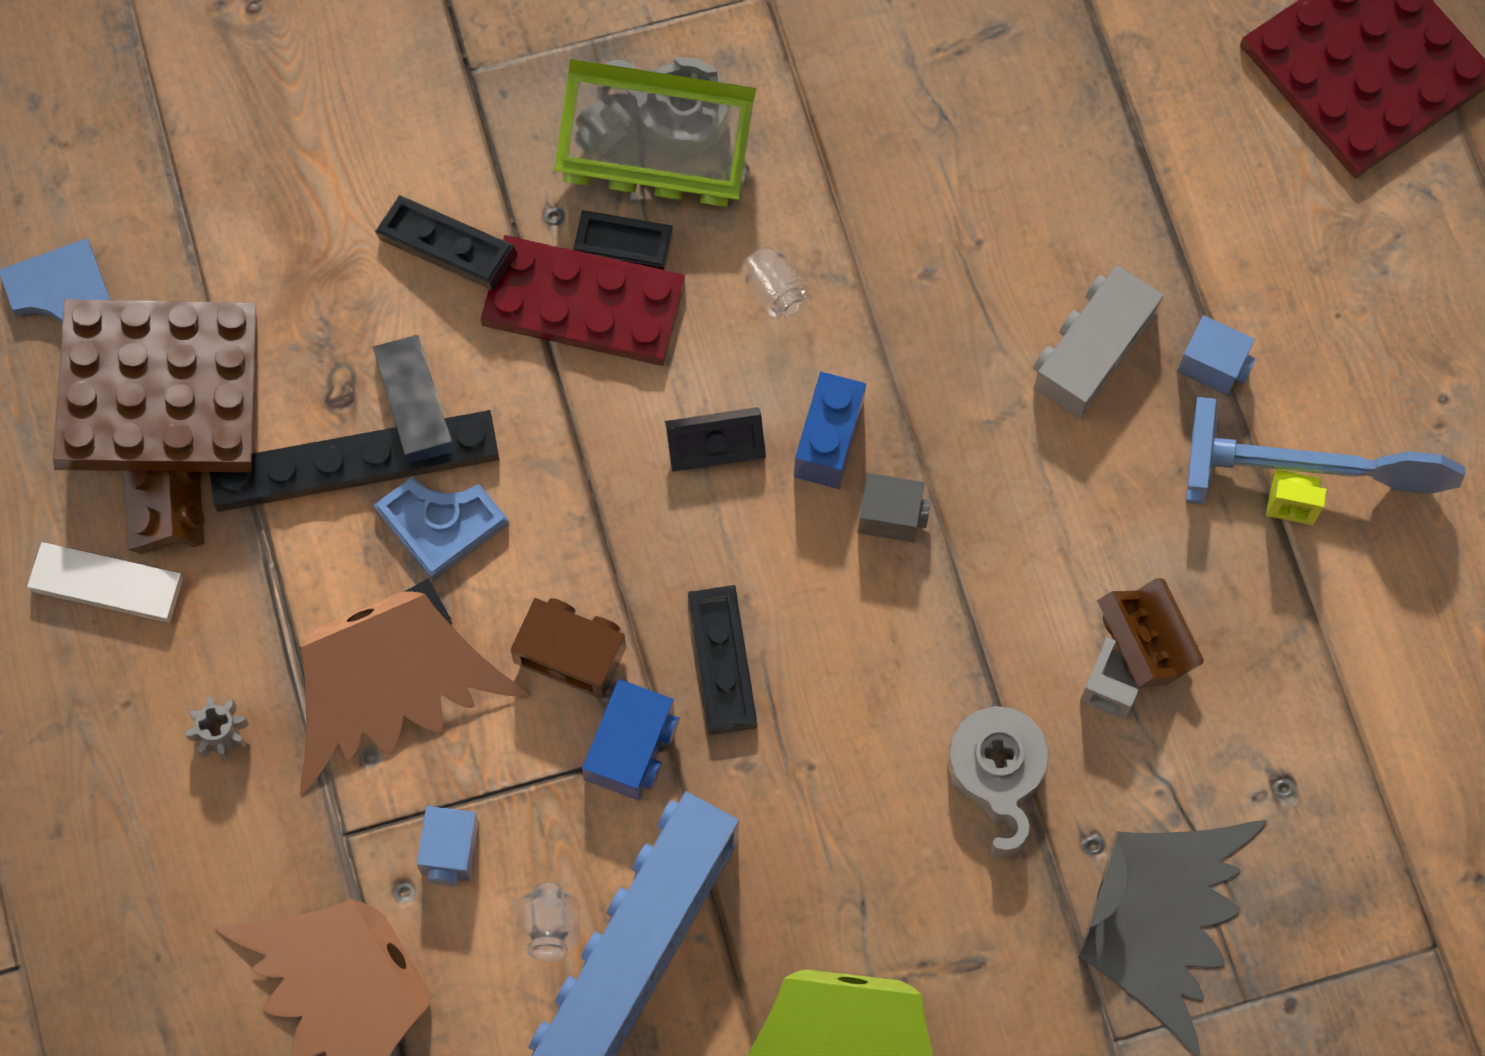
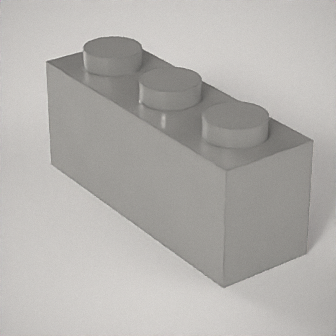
(1096, 340)

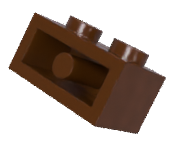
(569, 646)

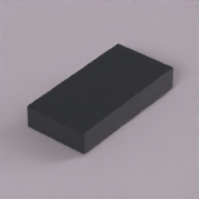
(624, 239)

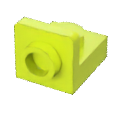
(1295, 497)

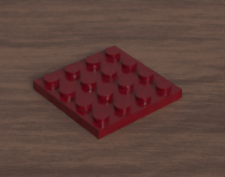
(1367, 71)

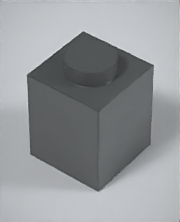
(893, 508)

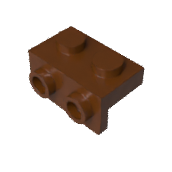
(162, 509)
(1150, 634)

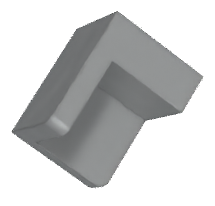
(1109, 683)

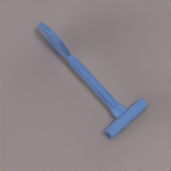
(1398, 471)

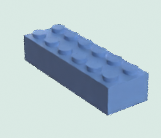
(641, 933)

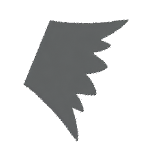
(1152, 916)

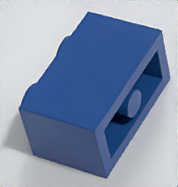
(829, 430)
(630, 739)

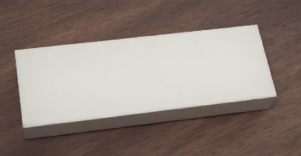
(105, 582)

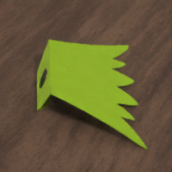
(844, 1017)

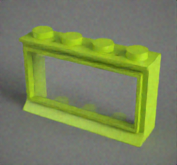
(654, 132)

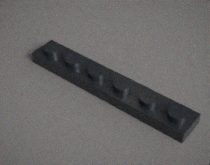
(349, 463)

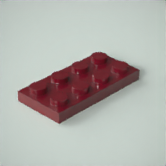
(586, 301)

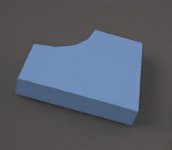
(49, 278)
(440, 526)

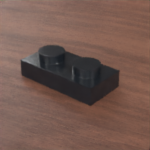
(715, 439)

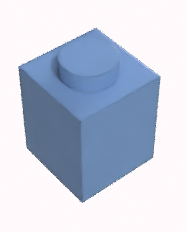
(1217, 356)
(447, 845)

